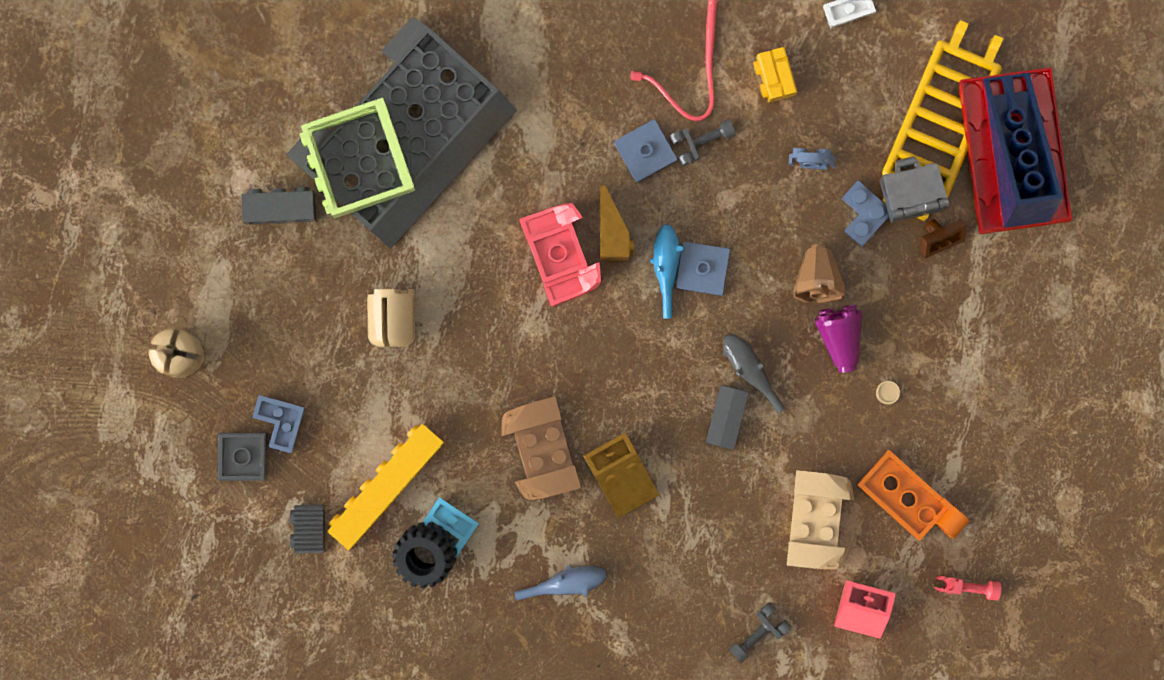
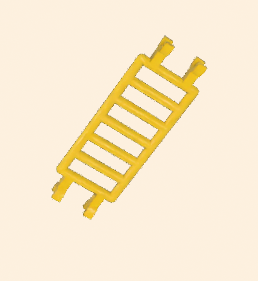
(924, 88)

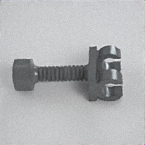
(725, 130)
(740, 650)

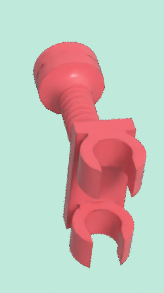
(956, 586)

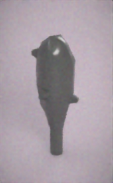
(749, 367)

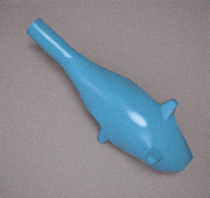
(666, 262)

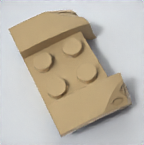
(817, 520)

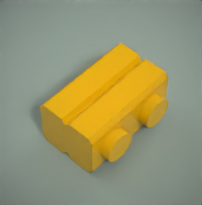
(775, 74)

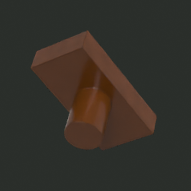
(941, 237)

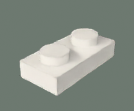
(845, 11)

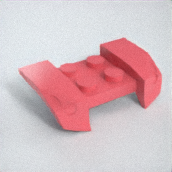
(559, 253)

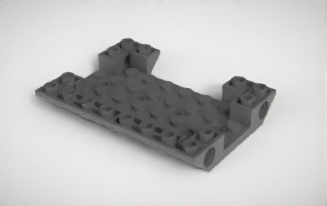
(436, 146)

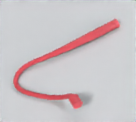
(710, 36)

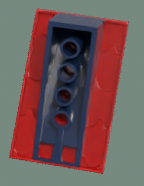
(1015, 150)

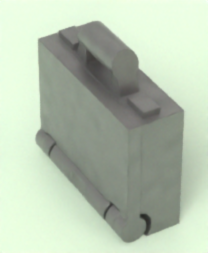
(913, 191)

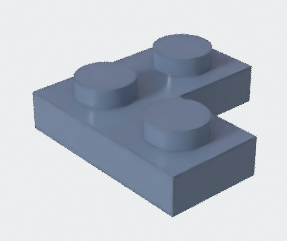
(871, 213)
(286, 420)

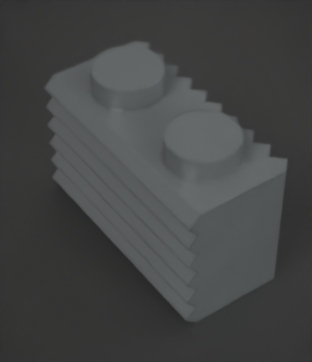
(308, 528)

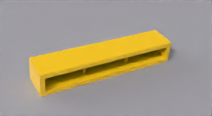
(385, 487)

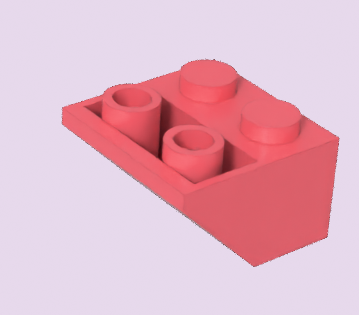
(864, 609)

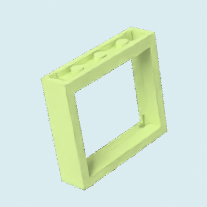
(316, 162)

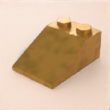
(614, 235)

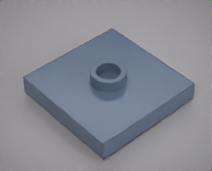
(645, 151)
(702, 268)

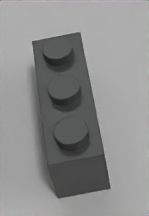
(278, 206)

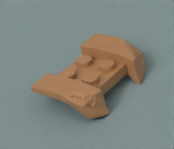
(541, 449)

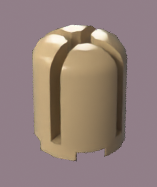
(391, 317)
(171, 341)

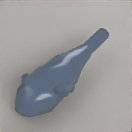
(567, 582)

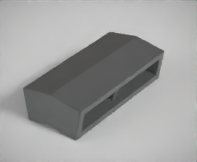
(727, 417)

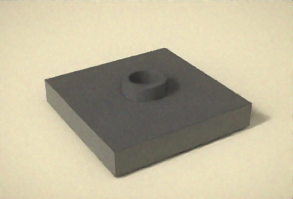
(242, 456)

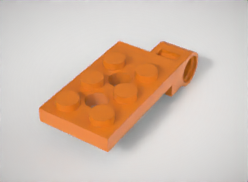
(928, 506)

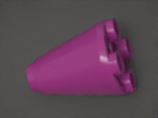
(841, 335)

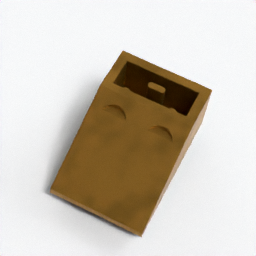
(621, 475)

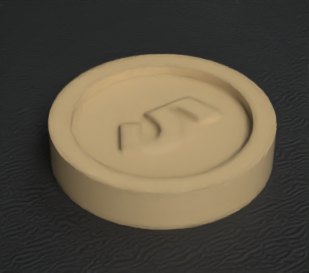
(887, 392)

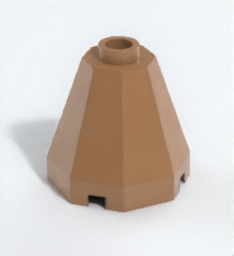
(819, 277)

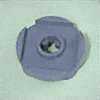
(812, 160)

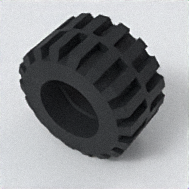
(416, 570)

